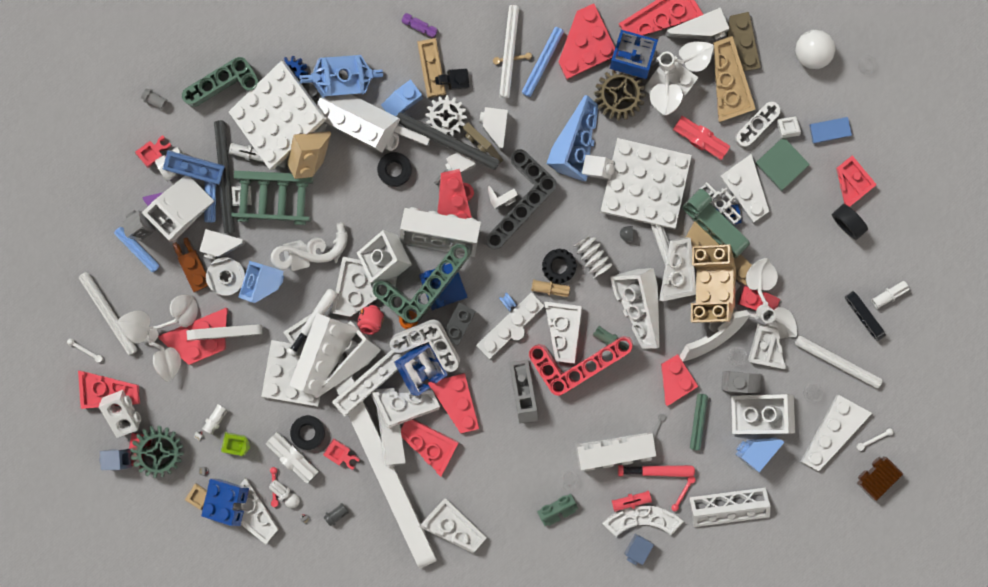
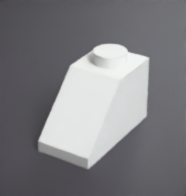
(494, 125)
(219, 244)

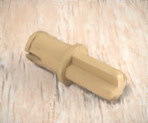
(550, 288)

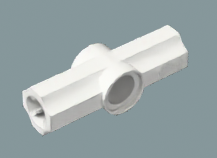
(292, 457)

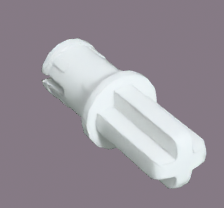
(890, 294)

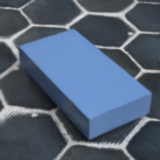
(830, 130)

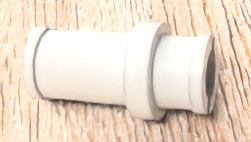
(213, 421)

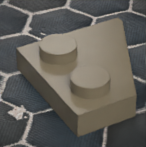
(483, 144)

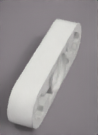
(751, 137)

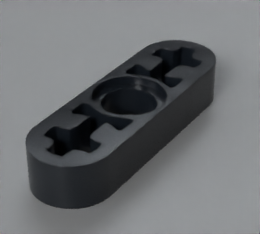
(865, 316)

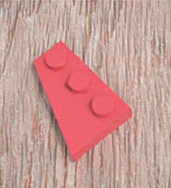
(452, 195)

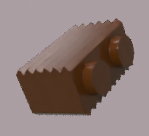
(879, 478)

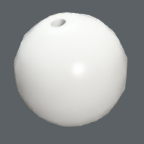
(815, 49)

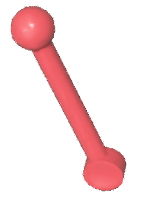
(274, 503)
(675, 507)

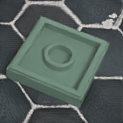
(782, 163)

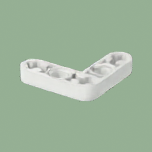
(431, 337)

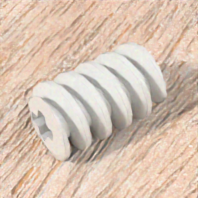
(593, 256)

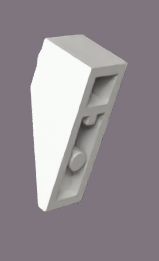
(703, 27)

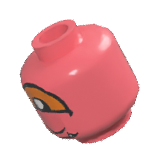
(370, 320)

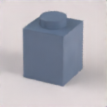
(115, 459)
(638, 549)

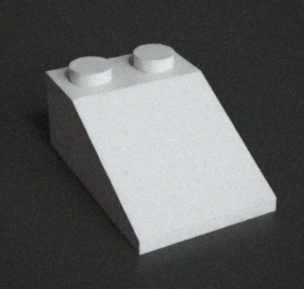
(763, 414)

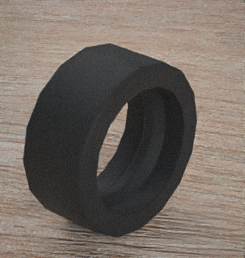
(849, 221)

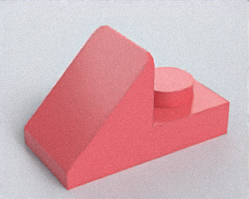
(751, 299)

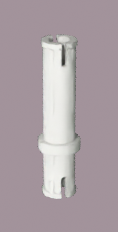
(235, 149)

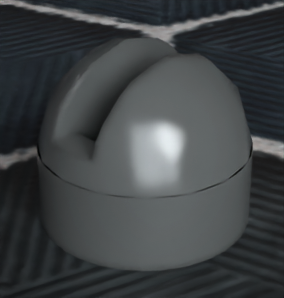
(626, 233)

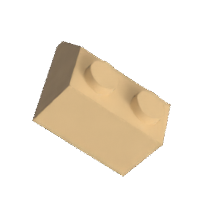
(307, 153)

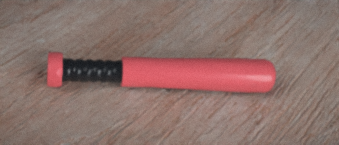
(670, 471)

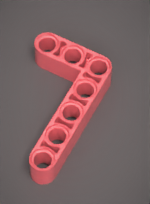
(581, 367)

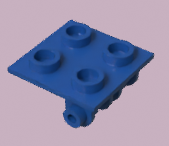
(452, 293)

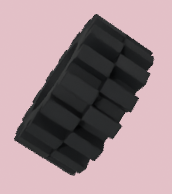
(559, 254)

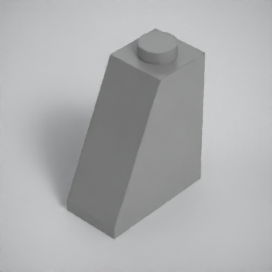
(741, 382)

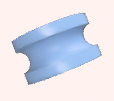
(507, 301)

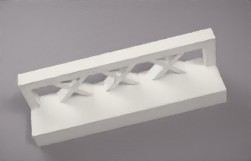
(730, 511)

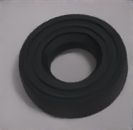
(394, 157)
(307, 444)

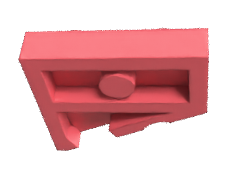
(676, 379)

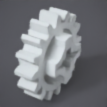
(436, 115)

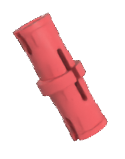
(643, 499)

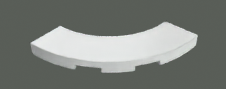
(724, 332)
(642, 515)

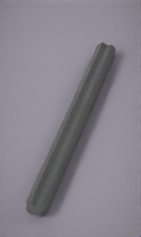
(448, 141)
(225, 184)

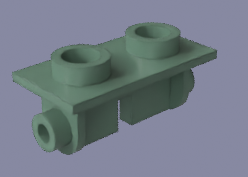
(564, 505)

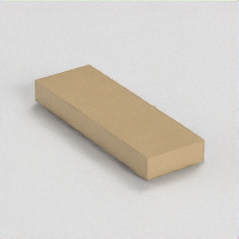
(431, 67)

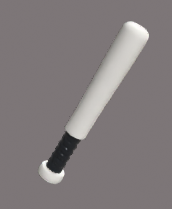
(323, 305)

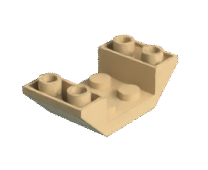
(713, 283)

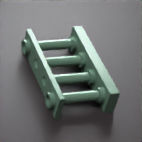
(264, 180)

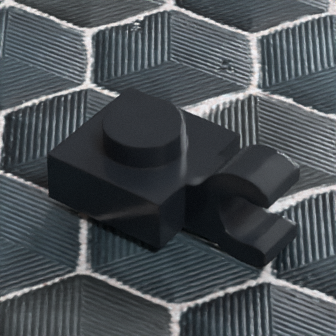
(455, 78)

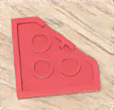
(586, 43)

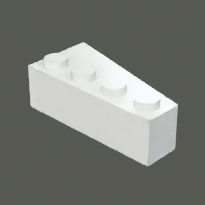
(321, 353)
(615, 451)

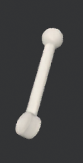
(98, 358)
(860, 446)

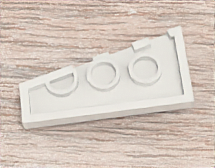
(836, 428)

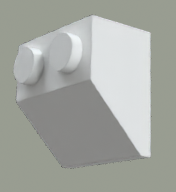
(679, 76)
(384, 257)

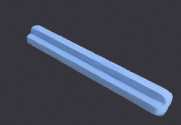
(542, 61)

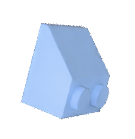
(260, 282)
(758, 451)

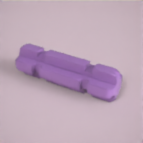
(419, 25)

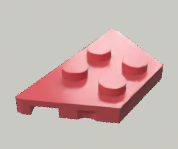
(197, 350)

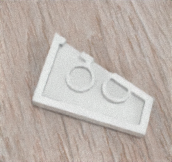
(678, 272)
(402, 407)
(256, 517)

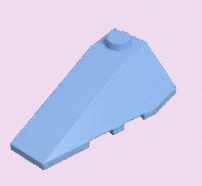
(575, 141)

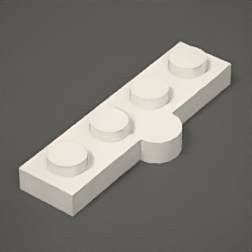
(510, 326)

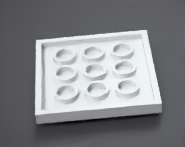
(276, 113)
(646, 184)

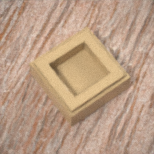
(197, 496)

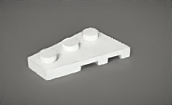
(745, 185)
(564, 328)
(452, 526)

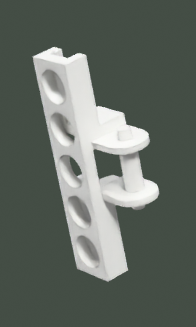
(726, 205)

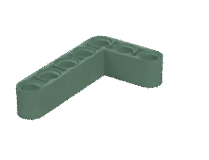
(427, 287)

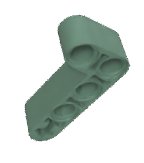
(218, 85)
(714, 223)

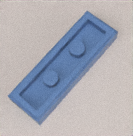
(193, 167)

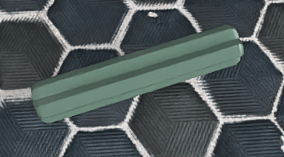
(698, 422)

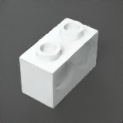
(115, 415)

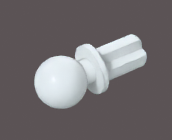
(290, 499)

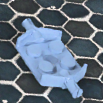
(327, 79)

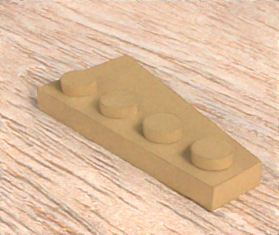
(702, 238)

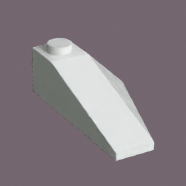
(639, 298)
(355, 357)

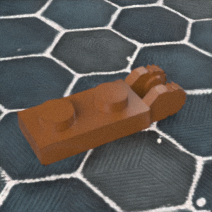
(191, 266)

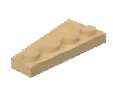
(731, 84)

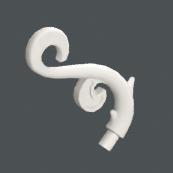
(310, 255)

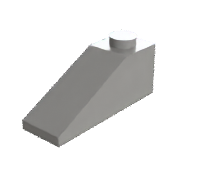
(137, 226)
(523, 391)

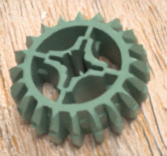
(165, 452)

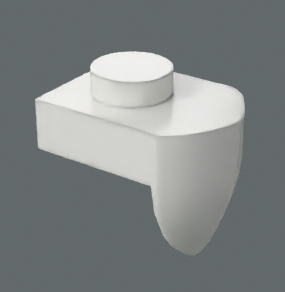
(507, 198)

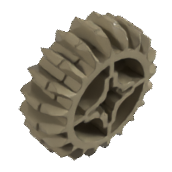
(611, 91)

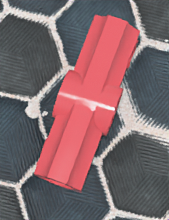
(701, 137)

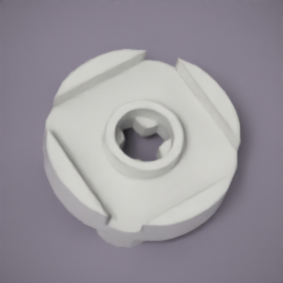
(234, 282)

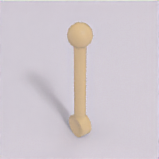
(528, 56)

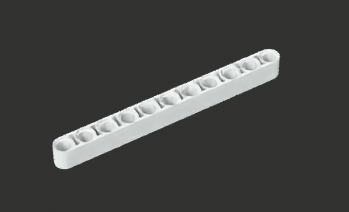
(390, 481)

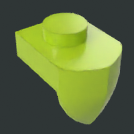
(235, 444)

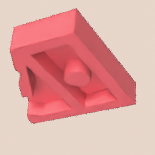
(853, 181)

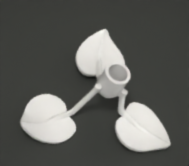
(696, 58)
(764, 276)
(137, 330)

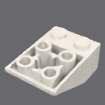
(178, 207)

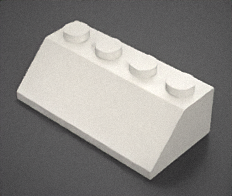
(359, 120)
(438, 231)

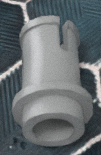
(153, 98)

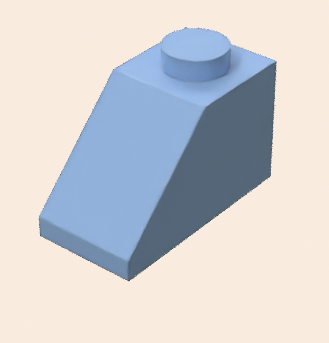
(402, 99)

